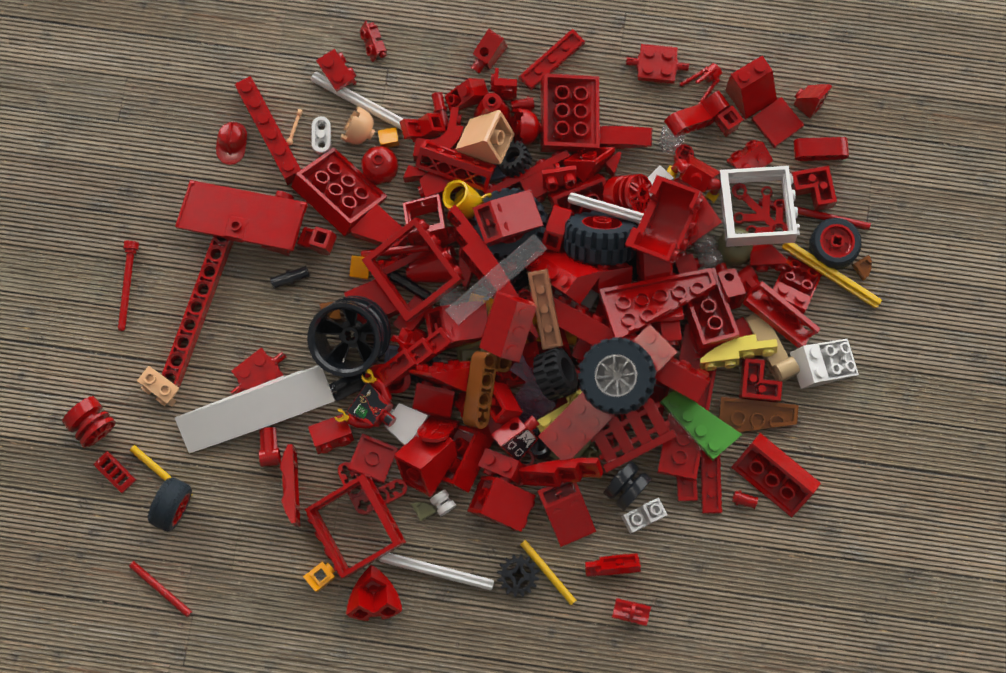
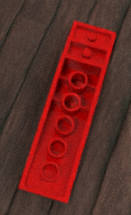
(478, 256)

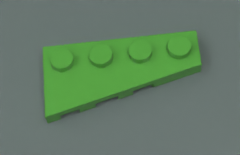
(705, 428)

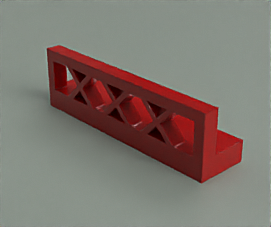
(456, 159)
(778, 316)

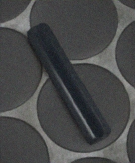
(409, 285)

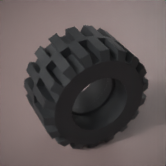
(555, 374)

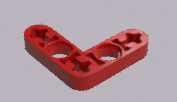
(361, 496)

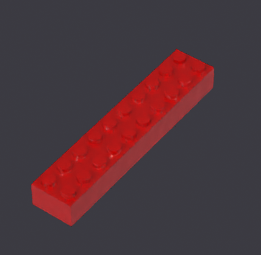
(594, 328)

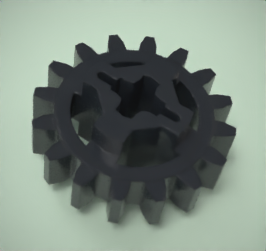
(527, 576)

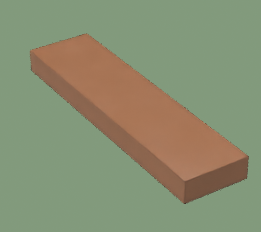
(545, 310)

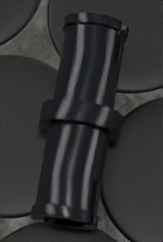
(289, 277)

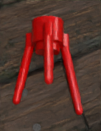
(710, 74)

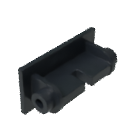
(346, 386)

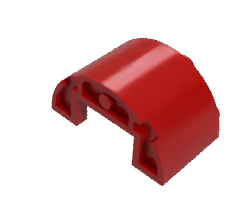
(666, 220)

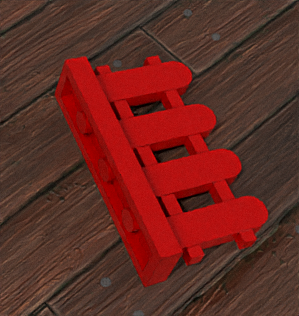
(641, 432)

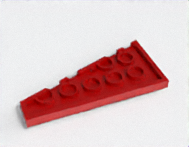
(643, 302)

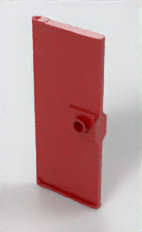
(241, 215)

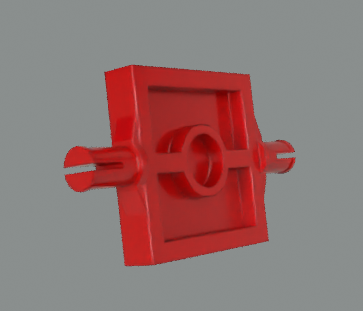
(657, 63)
(257, 370)

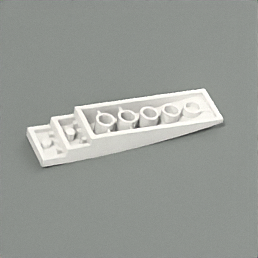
(255, 408)

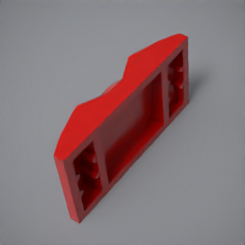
(290, 485)

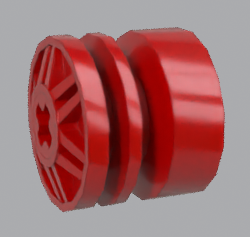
(628, 192)
(88, 421)

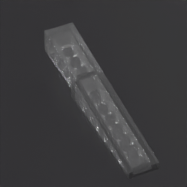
(496, 279)

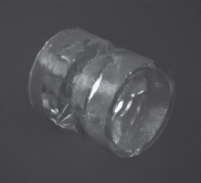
(669, 142)
(708, 252)

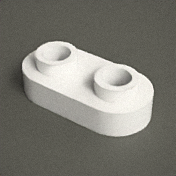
(321, 136)

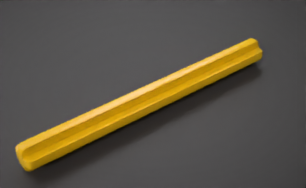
(832, 274)

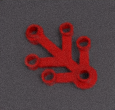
(762, 214)

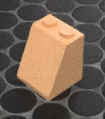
(486, 137)

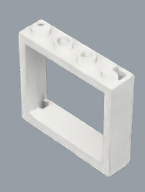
(758, 175)

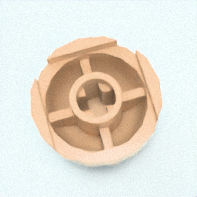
(358, 127)

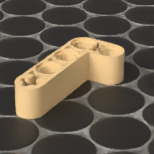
(779, 364)

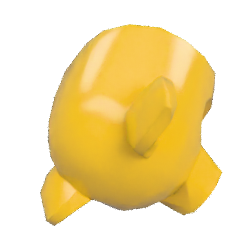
(464, 199)

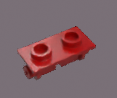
(369, 34)

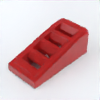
(102, 460)

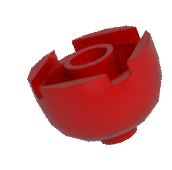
(525, 126)
(379, 165)

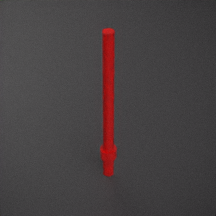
(820, 215)

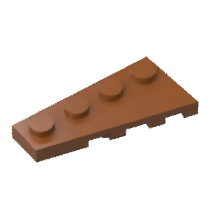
(756, 415)

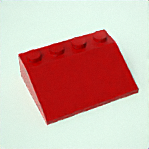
(569, 113)
(337, 190)

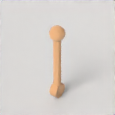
(289, 141)

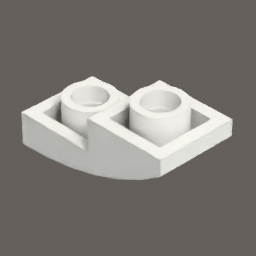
(644, 515)

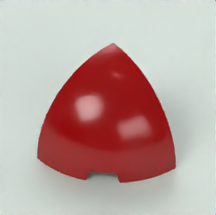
(373, 597)

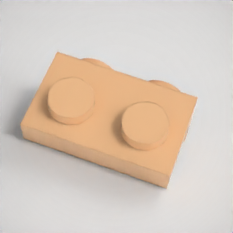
(156, 383)

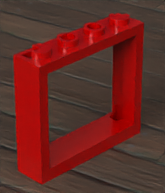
(388, 287)
(380, 507)

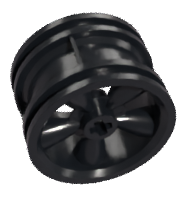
(334, 359)

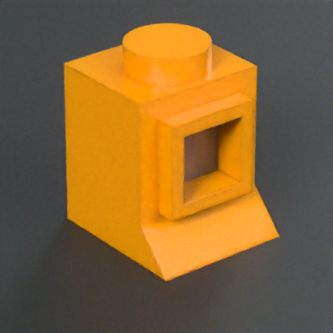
(320, 576)

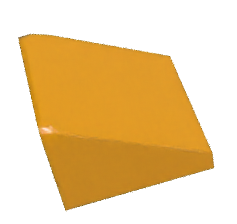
(388, 137)
(358, 268)

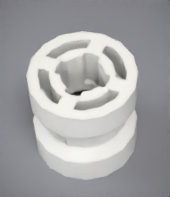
(439, 501)

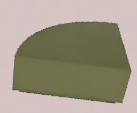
(423, 510)

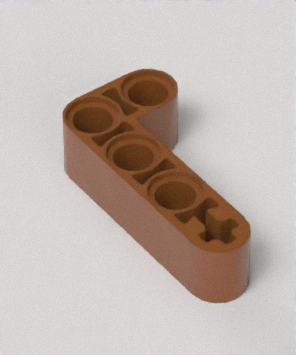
(481, 387)

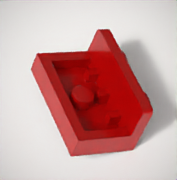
(335, 70)
(503, 87)
(752, 156)

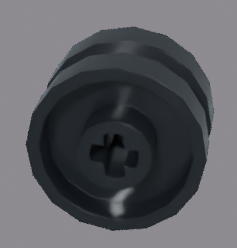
(624, 483)

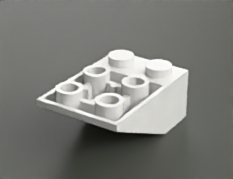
(824, 363)

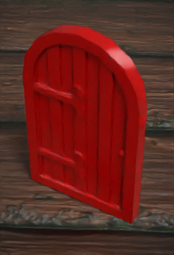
(436, 429)

